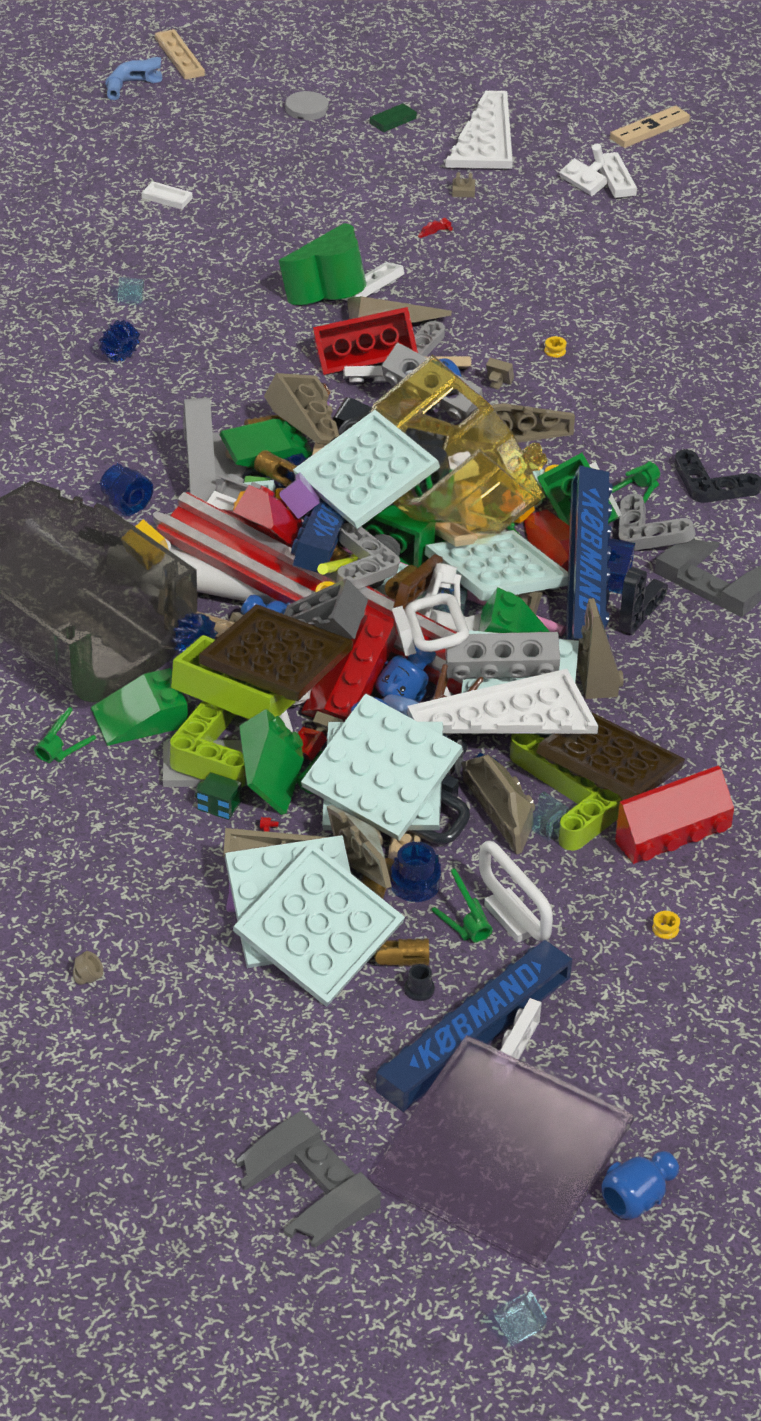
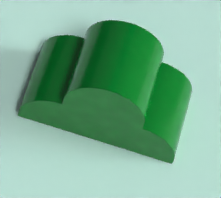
(324, 268)

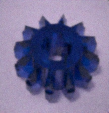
(119, 340)
(191, 629)

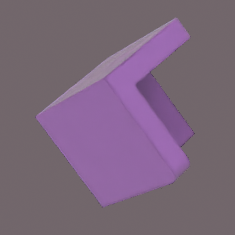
(300, 496)

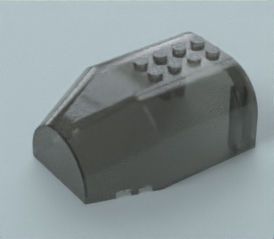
(87, 591)

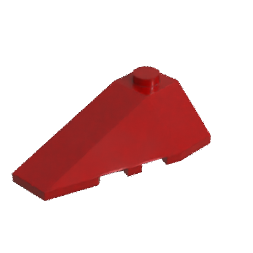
(549, 536)

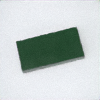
(393, 117)

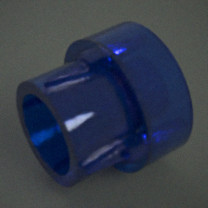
(126, 489)
(416, 872)

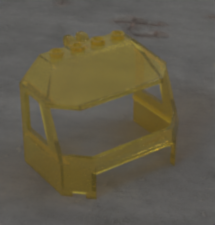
(491, 484)

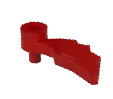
(433, 227)
(266, 824)

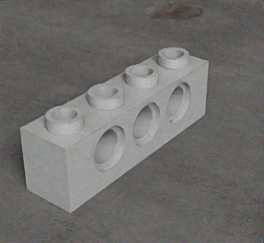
(404, 359)
(513, 646)

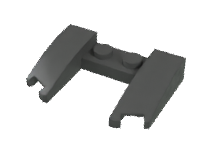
(679, 566)
(299, 1140)

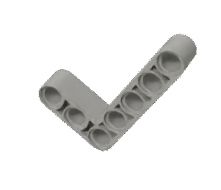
(200, 449)

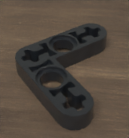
(711, 489)
(639, 599)

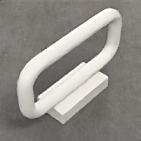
(410, 630)
(504, 902)

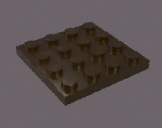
(276, 652)
(612, 758)

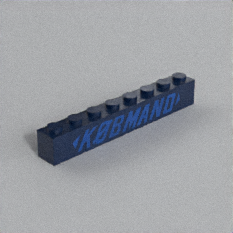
(317, 537)
(588, 547)
(480, 1017)

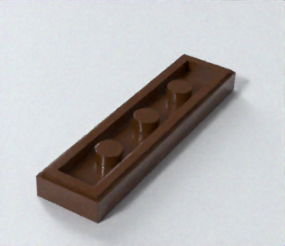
(416, 582)

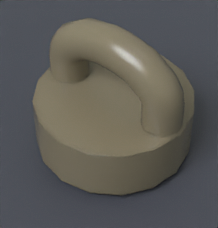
(87, 968)

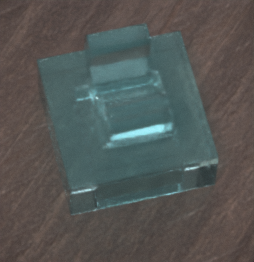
(130, 290)

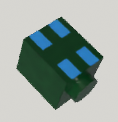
(219, 795)

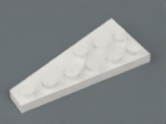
(486, 136)
(522, 706)

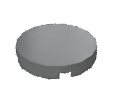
(307, 105)

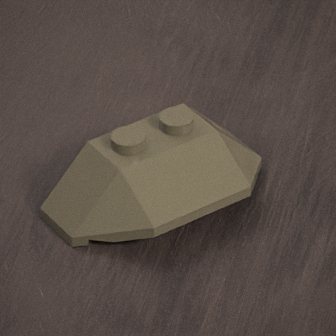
(501, 799)

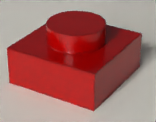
(312, 742)

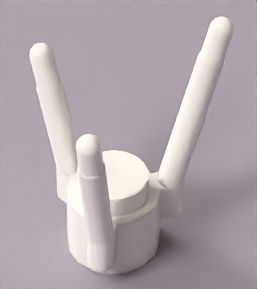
(443, 577)

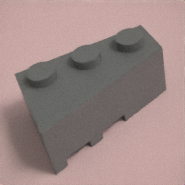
(332, 609)

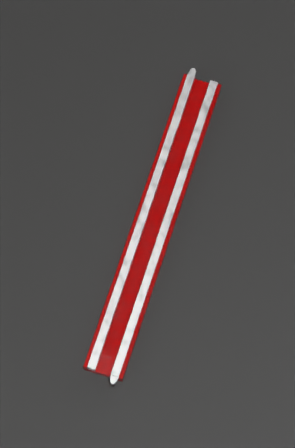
(269, 567)

